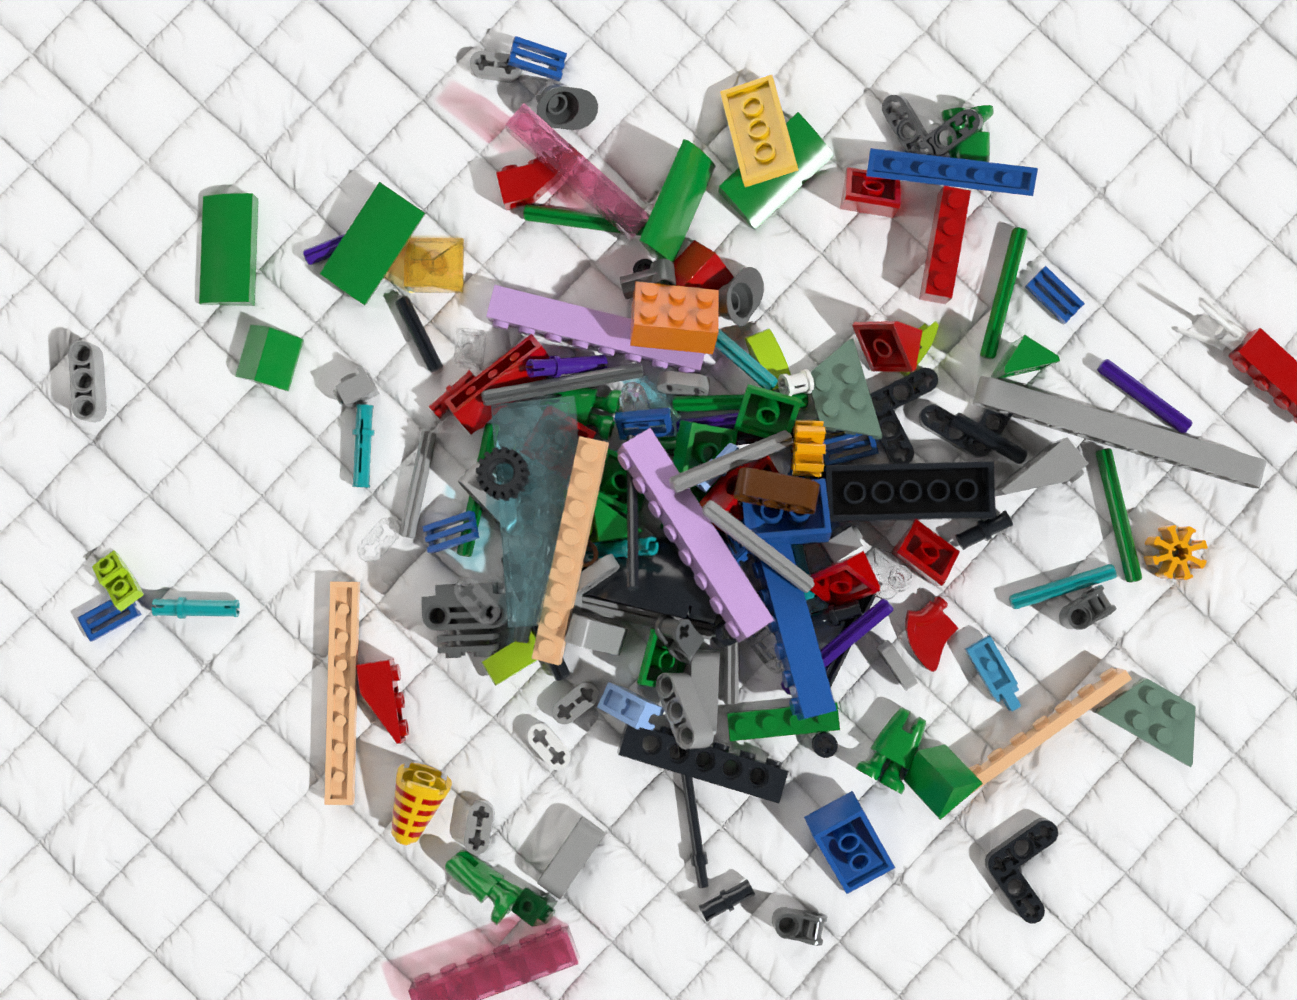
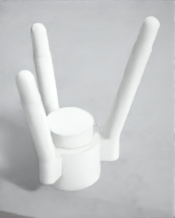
(1228, 333)

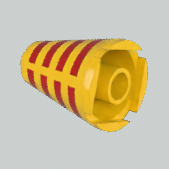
(416, 800)

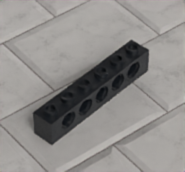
(768, 787)

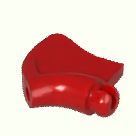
(929, 631)

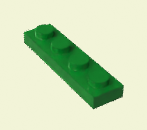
(776, 723)

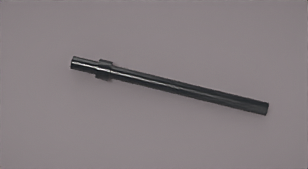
(632, 532)
(698, 857)

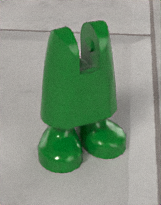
(978, 145)
(587, 400)
(897, 746)
(483, 883)

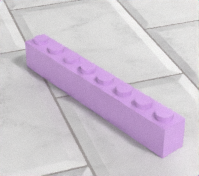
(581, 327)
(694, 536)

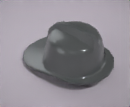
(567, 107)
(741, 296)

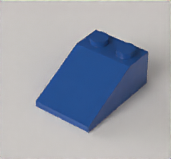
(790, 527)
(849, 842)

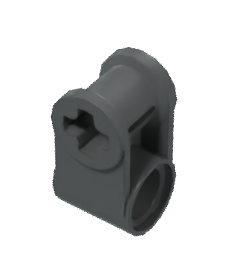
(1091, 607)
(678, 637)
(805, 925)

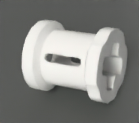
(796, 383)

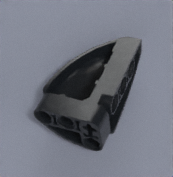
(664, 585)

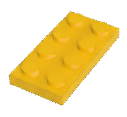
(758, 131)

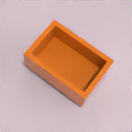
(674, 318)

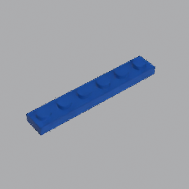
(952, 172)

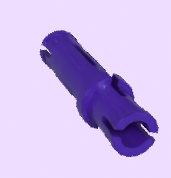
(557, 366)

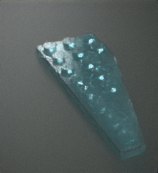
(530, 524)

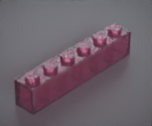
(577, 172)
(500, 970)

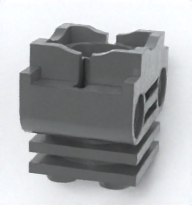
(464, 631)

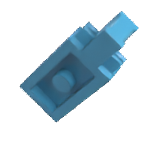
(994, 671)

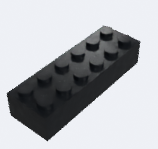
(910, 491)

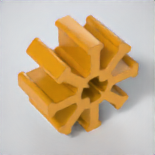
(808, 448)
(1176, 564)

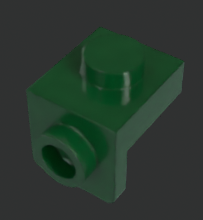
(534, 908)

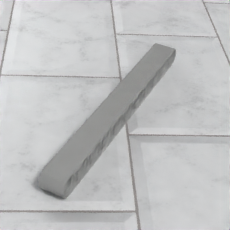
(1119, 432)

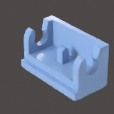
(629, 706)

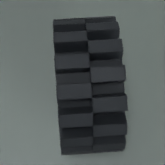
(486, 469)

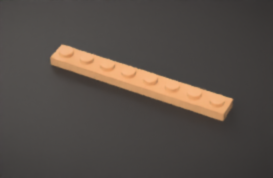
(570, 550)
(342, 693)
(1046, 726)

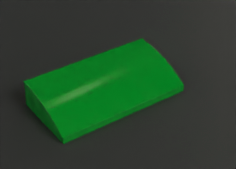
(762, 199)
(677, 202)
(372, 243)
(228, 249)
(697, 445)

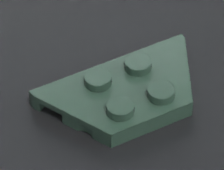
(843, 394)
(1155, 718)

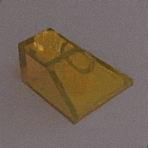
(434, 265)

